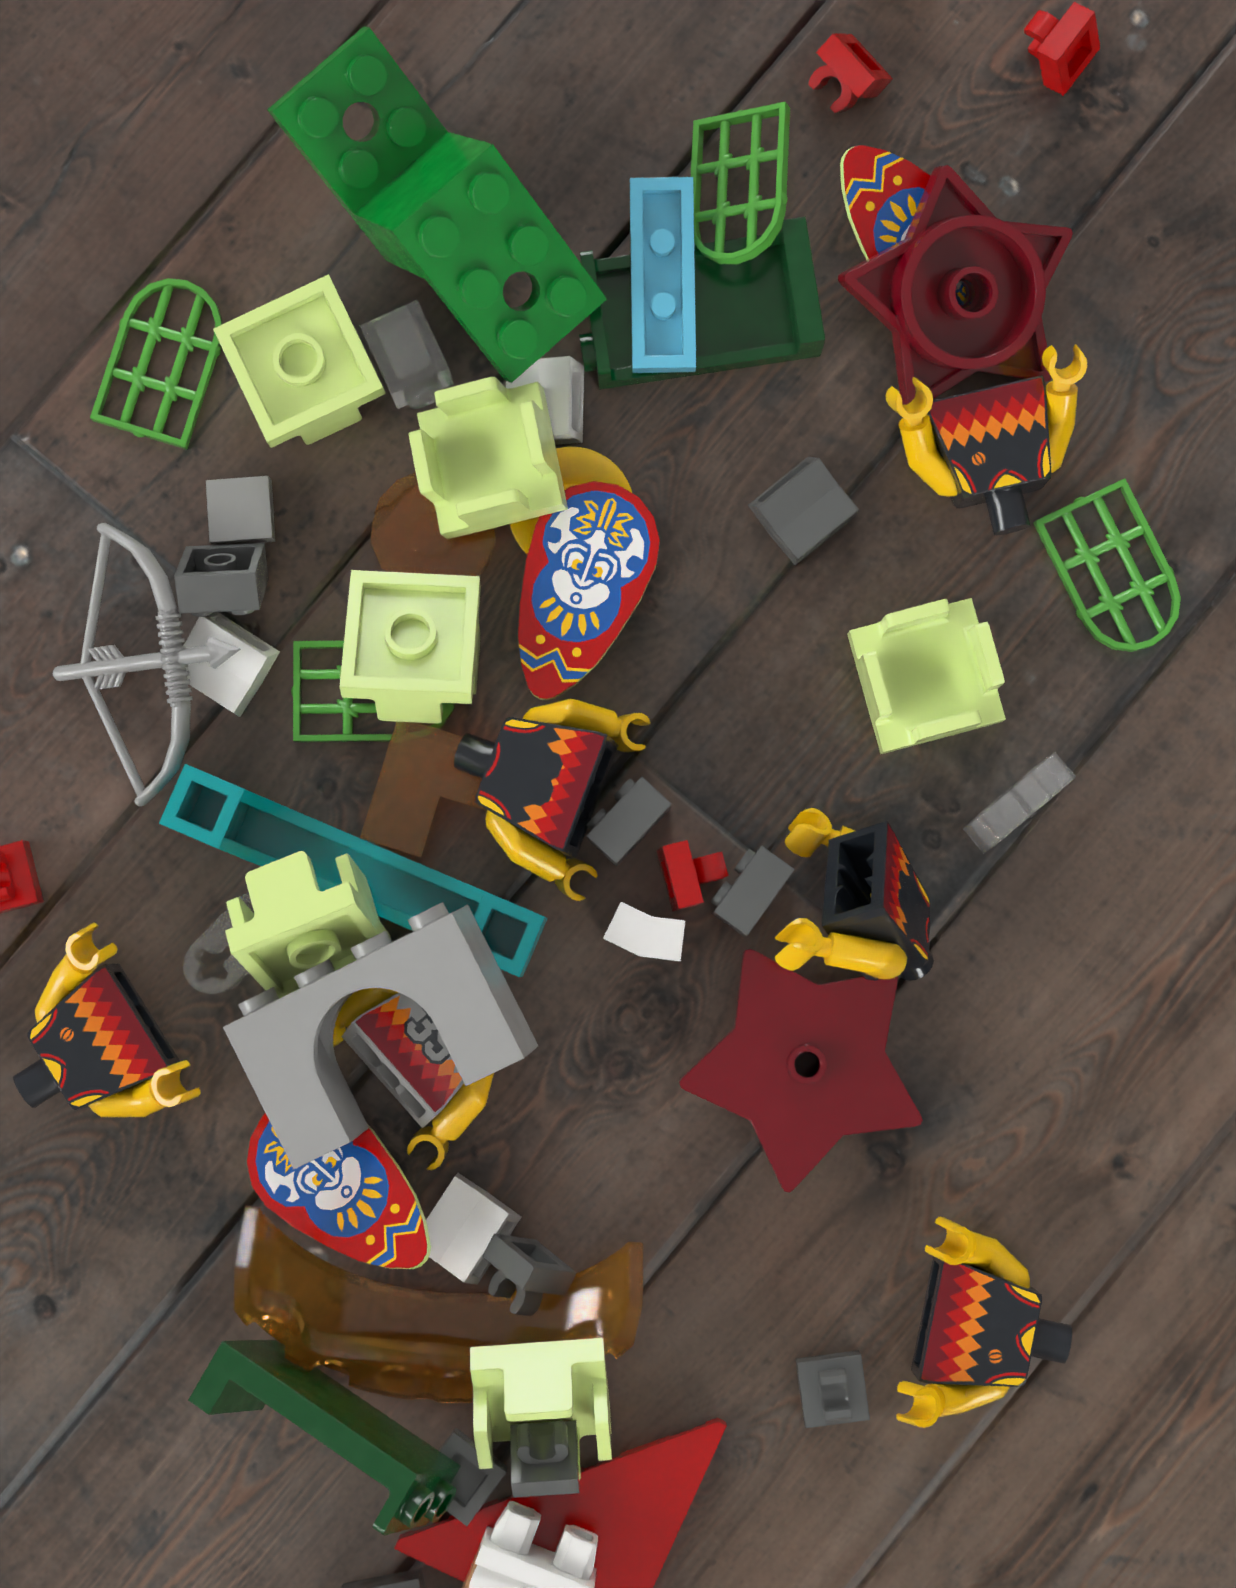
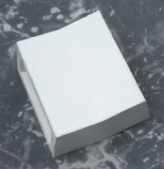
(564, 394)
(241, 675)
(646, 934)
(464, 1226)

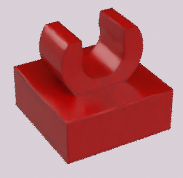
(1063, 45)
(854, 68)
(685, 874)
(18, 877)

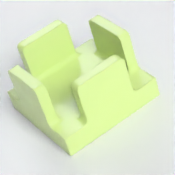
(300, 364)
(487, 457)
(411, 643)
(928, 673)
(298, 923)
(540, 1386)

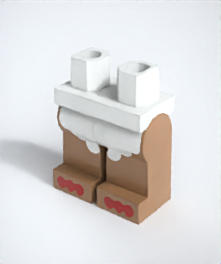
(512, 1561)

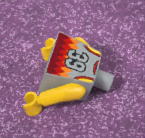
(413, 1063)

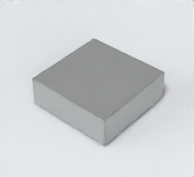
(240, 510)

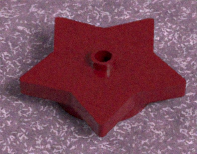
(1004, 282)
(756, 1074)

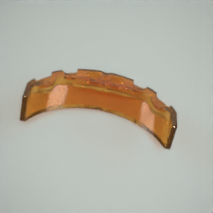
(414, 1339)

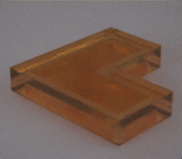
(409, 786)

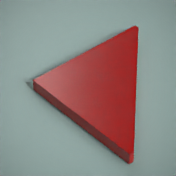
(626, 1501)

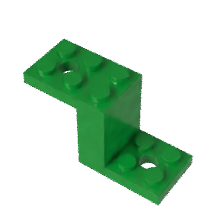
(438, 204)

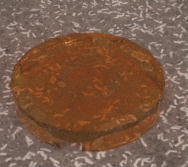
(409, 537)

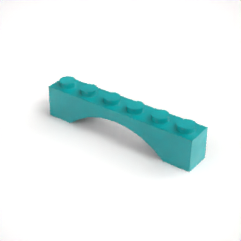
(400, 888)

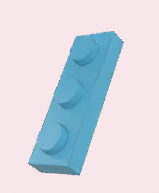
(662, 275)

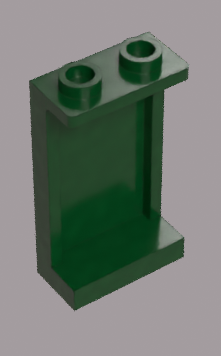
(743, 311)
(256, 1373)

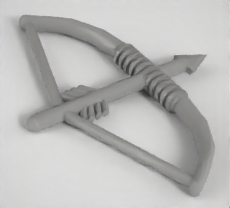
(173, 658)

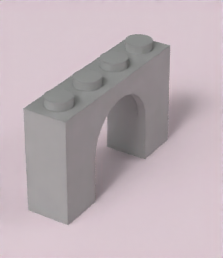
(290, 1039)

